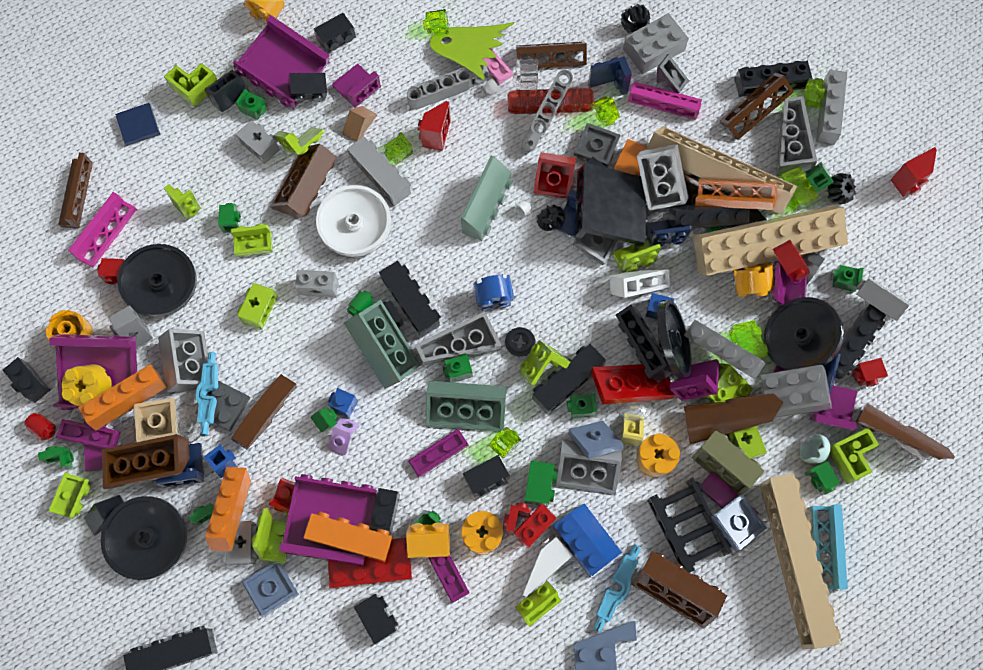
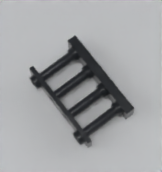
(678, 542)

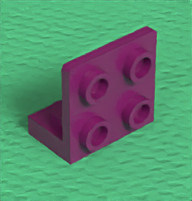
(357, 85)
(785, 288)
(700, 383)
(842, 409)

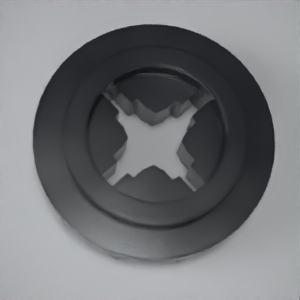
(557, 220)
(514, 335)

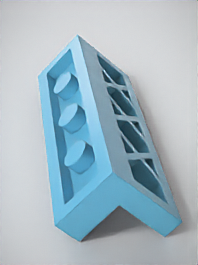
(836, 542)

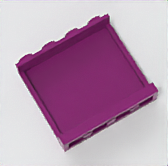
(275, 55)
(112, 353)
(330, 498)

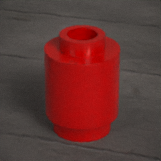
(40, 426)

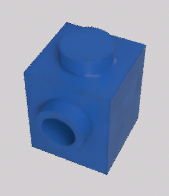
(654, 301)
(342, 402)
(220, 459)

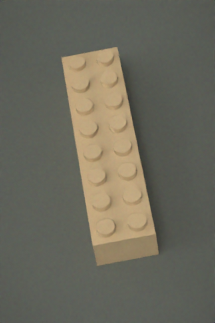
(715, 165)
(754, 242)
(799, 562)

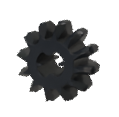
(635, 18)
(841, 189)

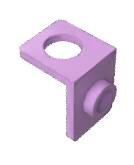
(341, 436)

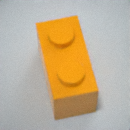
(428, 540)

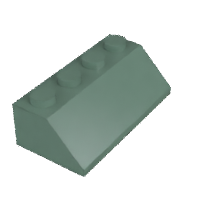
(486, 199)
(382, 344)
(465, 406)

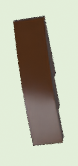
(263, 411)

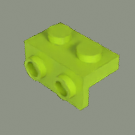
(252, 240)
(69, 494)
(538, 603)

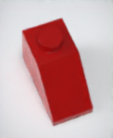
(791, 261)

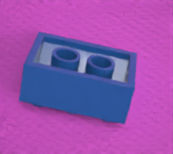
(587, 539)

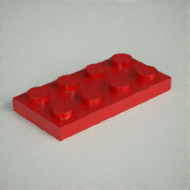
(629, 384)
(395, 568)

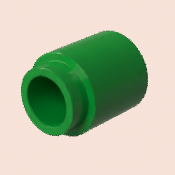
(359, 302)

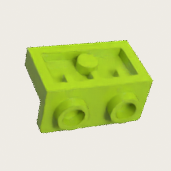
(185, 203)

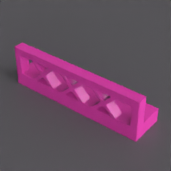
(665, 100)
(96, 229)

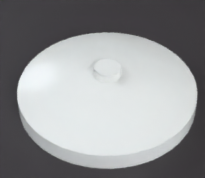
(353, 220)

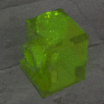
(436, 22)
(814, 92)
(606, 110)
(398, 149)
(507, 437)

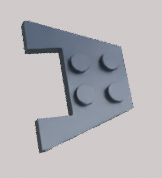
(599, 651)

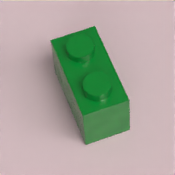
(540, 483)

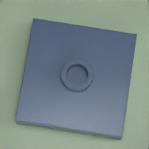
(595, 439)
(739, 522)
(270, 588)

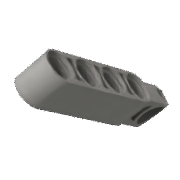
(440, 89)
(533, 136)

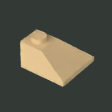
(155, 419)

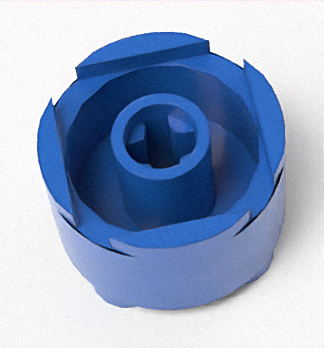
(493, 291)

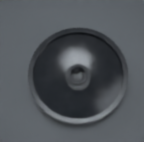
(157, 280)
(803, 334)
(672, 339)
(143, 538)

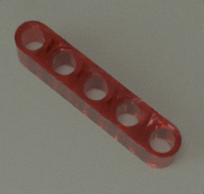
(530, 101)

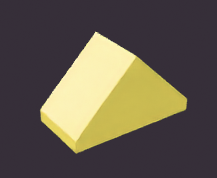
(632, 432)

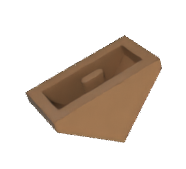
(358, 122)

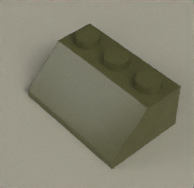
(728, 463)

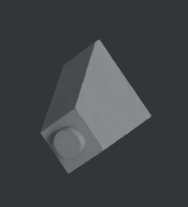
(882, 298)

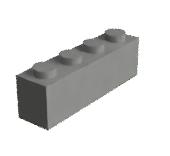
(832, 107)
(379, 171)
(725, 349)

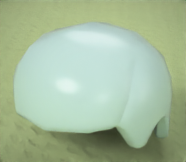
(815, 450)

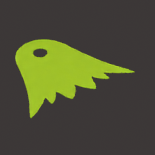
(469, 45)

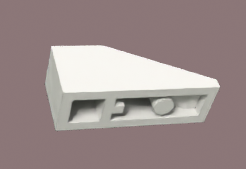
(639, 282)
(548, 562)

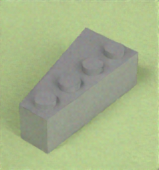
(795, 138)
(468, 337)

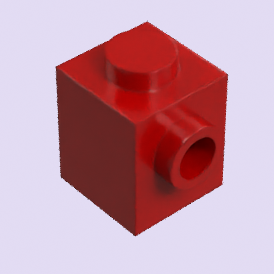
(109, 269)
(870, 372)

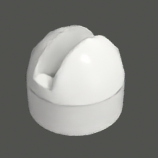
(491, 87)
(523, 208)

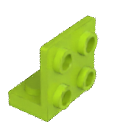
(298, 145)
(630, 259)
(539, 358)
(730, 385)
(269, 538)

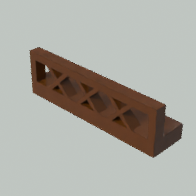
(554, 47)
(754, 100)
(75, 192)

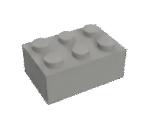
(654, 41)
(662, 177)
(799, 389)

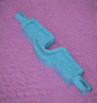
(207, 404)
(612, 597)

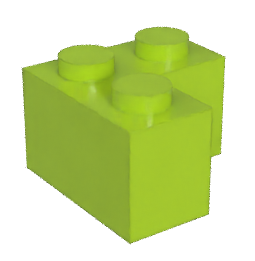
(190, 85)
(849, 458)

